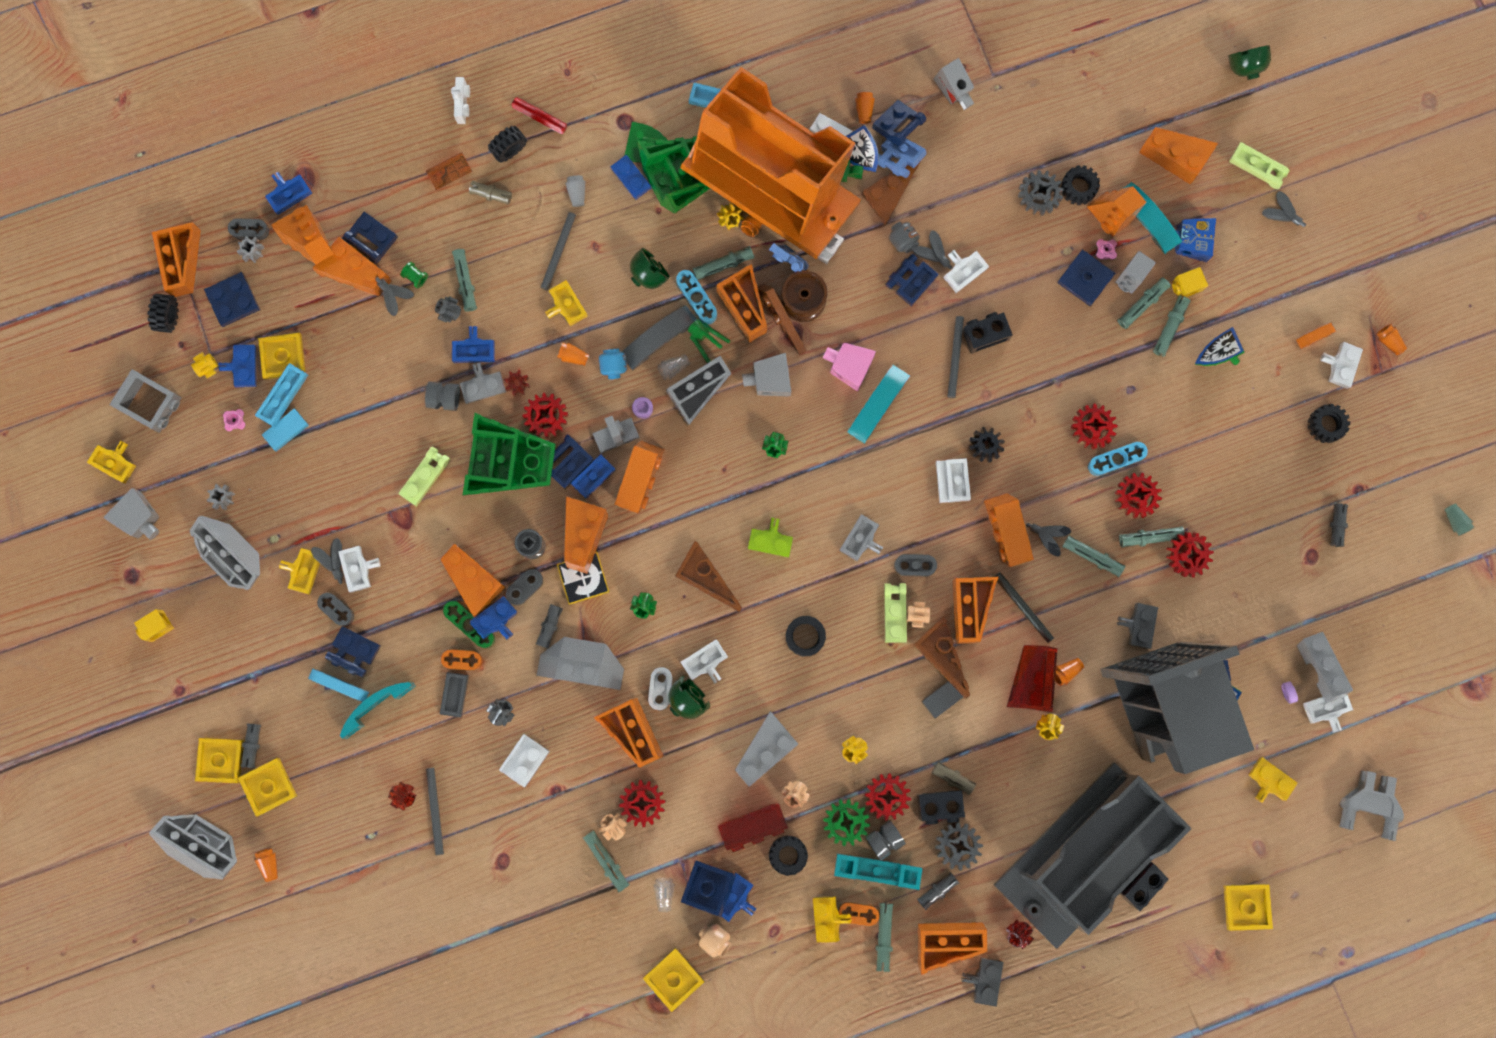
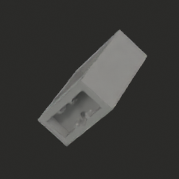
(129, 390)

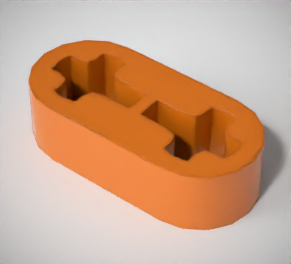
(1316, 335)
(461, 665)
(863, 908)

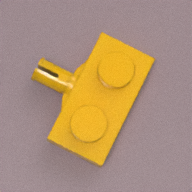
(566, 304)
(112, 462)
(302, 571)
(1271, 780)
(828, 919)

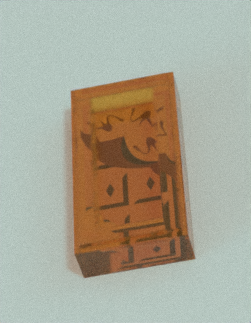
(449, 171)

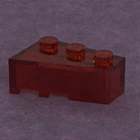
(1034, 679)
(753, 827)

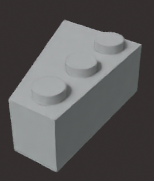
(765, 750)

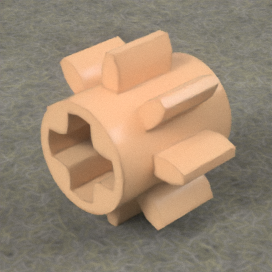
(918, 614)
(795, 794)
(613, 826)

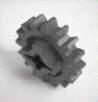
(1043, 184)
(955, 856)

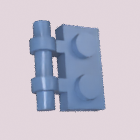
(907, 154)
(786, 254)

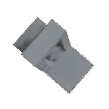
(615, 434)

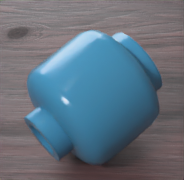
(612, 363)

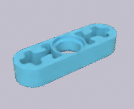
(699, 312)
(1129, 448)
(338, 685)

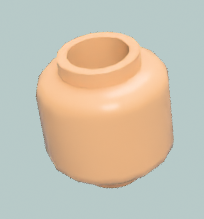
(714, 940)

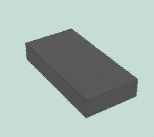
(454, 694)
(942, 699)

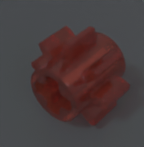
(516, 376)
(402, 796)
(1019, 934)

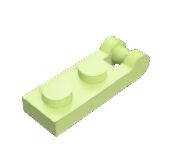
(1259, 165)
(424, 477)
(895, 613)

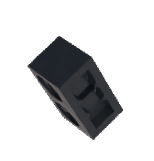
(989, 336)
(940, 801)
(1144, 886)

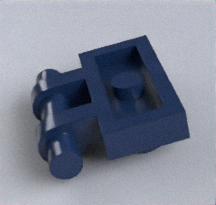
(916, 284)
(355, 645)

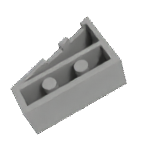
(698, 388)

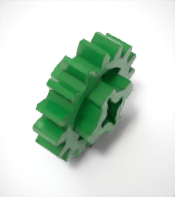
(836, 825)

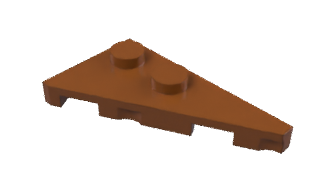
(886, 193)
(780, 316)
(702, 575)
(938, 649)

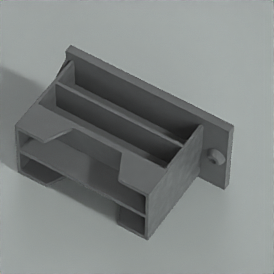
(1182, 704)
(1091, 855)

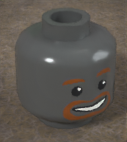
(904, 237)

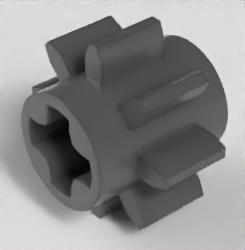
(447, 309)
(500, 712)

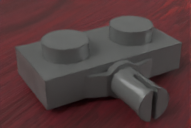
(1141, 625)
(986, 981)

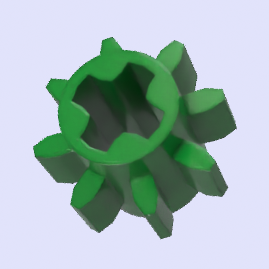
(775, 445)
(643, 605)

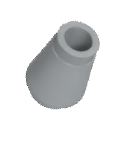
(576, 190)

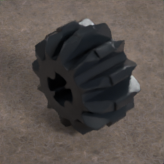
(979, 447)

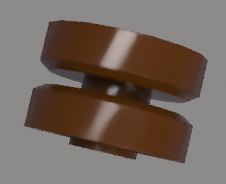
(815, 292)

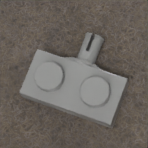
(482, 385)
(861, 539)

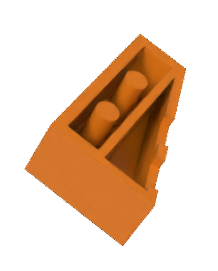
(1117, 209)
(639, 476)
(471, 579)
(632, 732)
(948, 943)

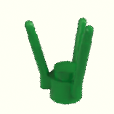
(701, 331)

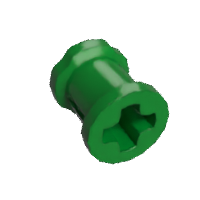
(414, 275)

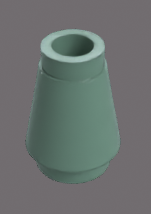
(1459, 520)

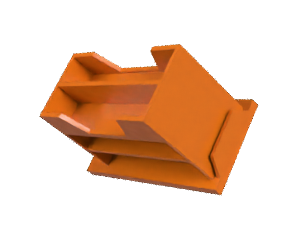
(773, 165)

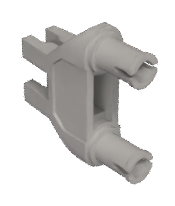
(1376, 802)

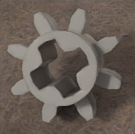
(250, 249)
(216, 493)

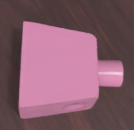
(850, 363)

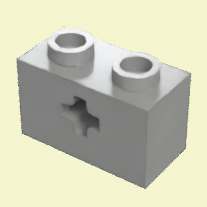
(1135, 272)

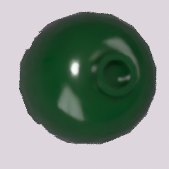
(1251, 62)
(647, 270)
(687, 699)

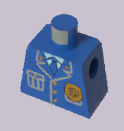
(1196, 238)

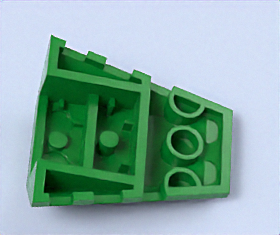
(662, 168)
(506, 459)

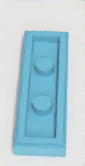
(281, 395)

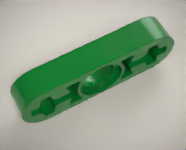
(453, 618)

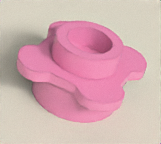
(1102, 254)
(228, 420)

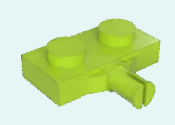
(770, 541)

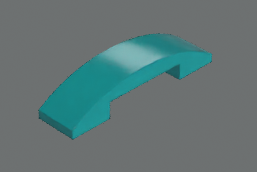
(1156, 223)
(878, 403)
(354, 723)
(878, 871)

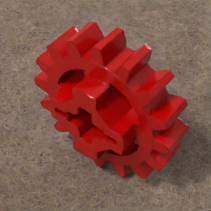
(551, 409)
(1093, 435)
(1139, 503)
(1196, 561)
(887, 807)
(643, 814)

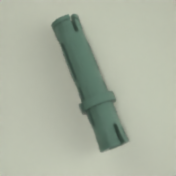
(724, 262)
(466, 288)
(1150, 297)
(1175, 317)
(1147, 537)
(1092, 555)
(620, 883)
(884, 937)

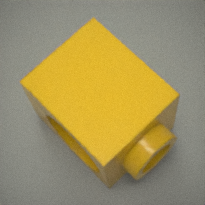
(1189, 283)
(153, 626)

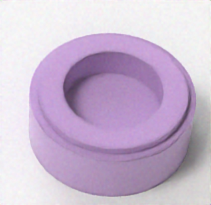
(642, 408)
(1289, 692)

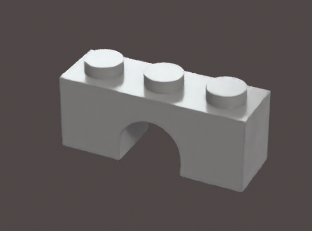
(1332, 679)

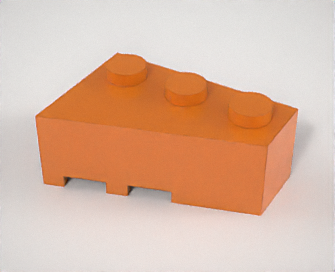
(1178, 152)
(304, 234)
(177, 257)
(351, 268)
(744, 303)
(1009, 529)
(582, 533)
(971, 607)

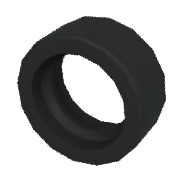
(805, 620)

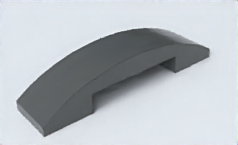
(658, 336)

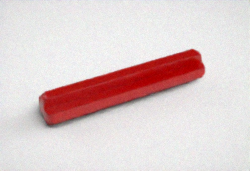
(539, 115)

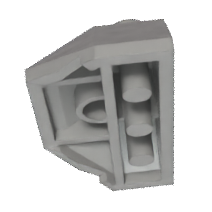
(226, 552)
(581, 663)
(196, 844)

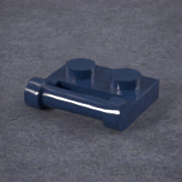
(895, 118)
(373, 232)
(572, 465)

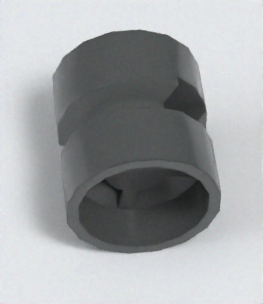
(445, 396)
(530, 544)
(885, 840)

